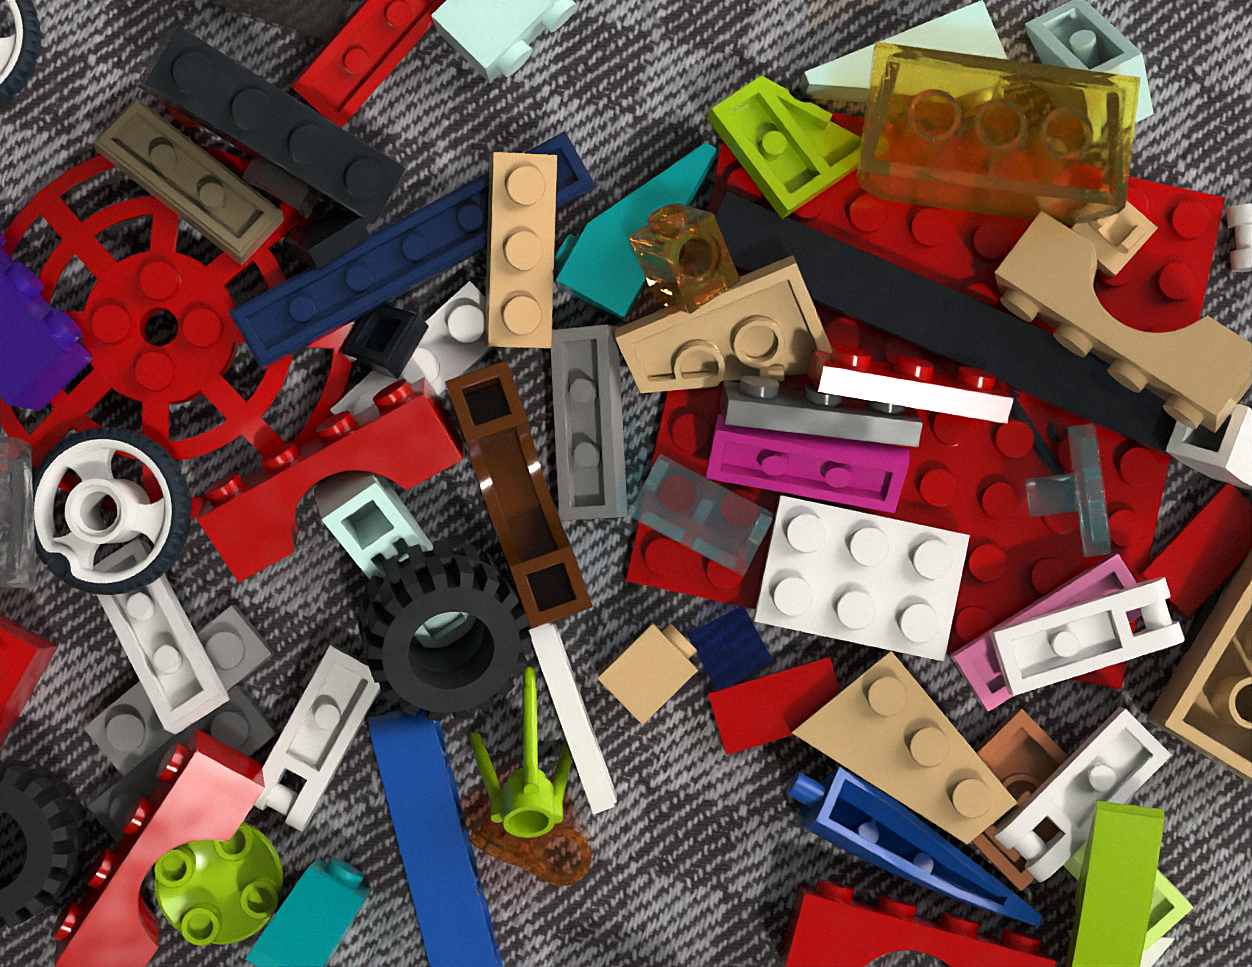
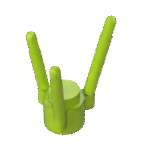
(528, 800)

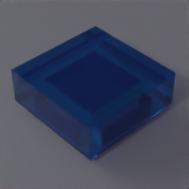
(730, 647)

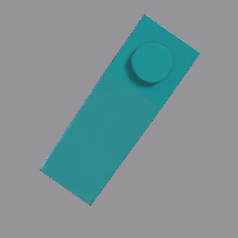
(601, 262)
(313, 917)

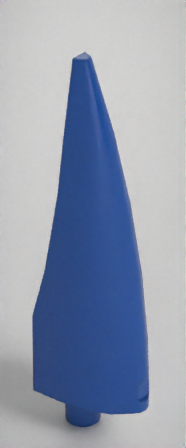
(894, 839)

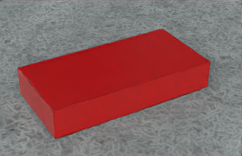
(1204, 550)
(772, 704)

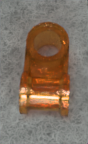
(532, 852)

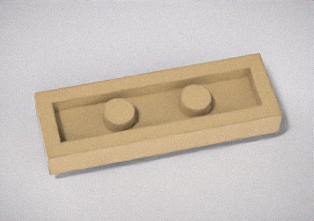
(520, 250)

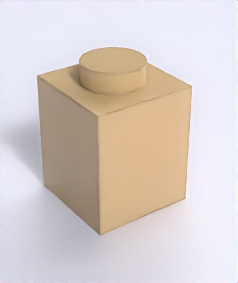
(650, 670)

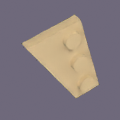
(753, 328)
(909, 749)

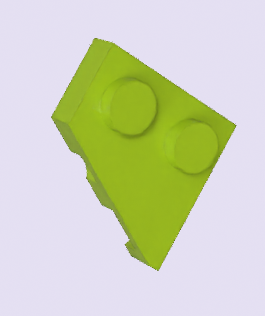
(784, 143)

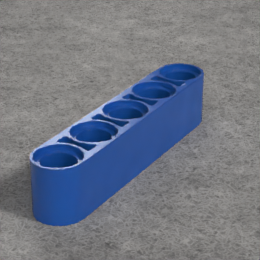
(434, 840)

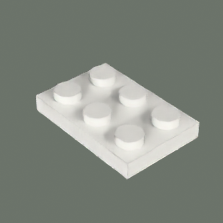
(861, 578)

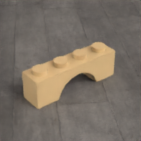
(1194, 369)

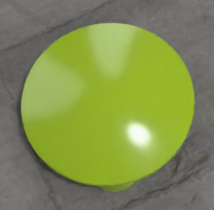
(220, 888)

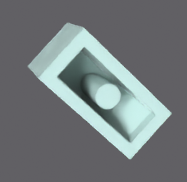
(1084, 40)

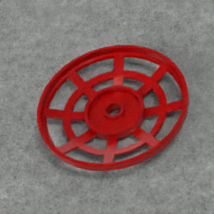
(170, 373)

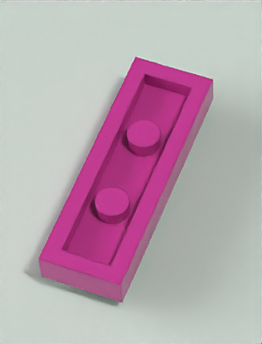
(809, 465)

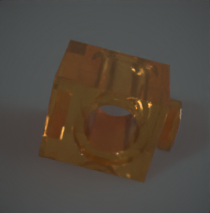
(706, 263)

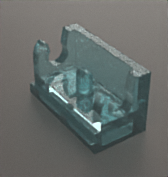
(701, 515)

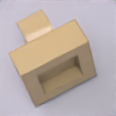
(1116, 237)

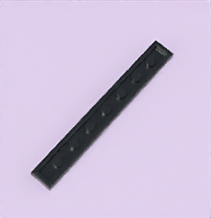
(944, 322)

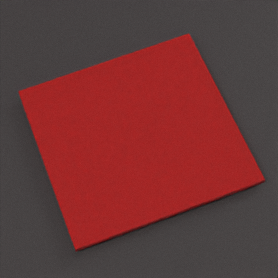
(966, 469)

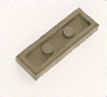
(188, 181)

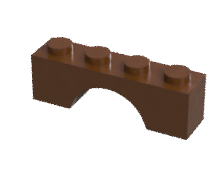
(517, 494)

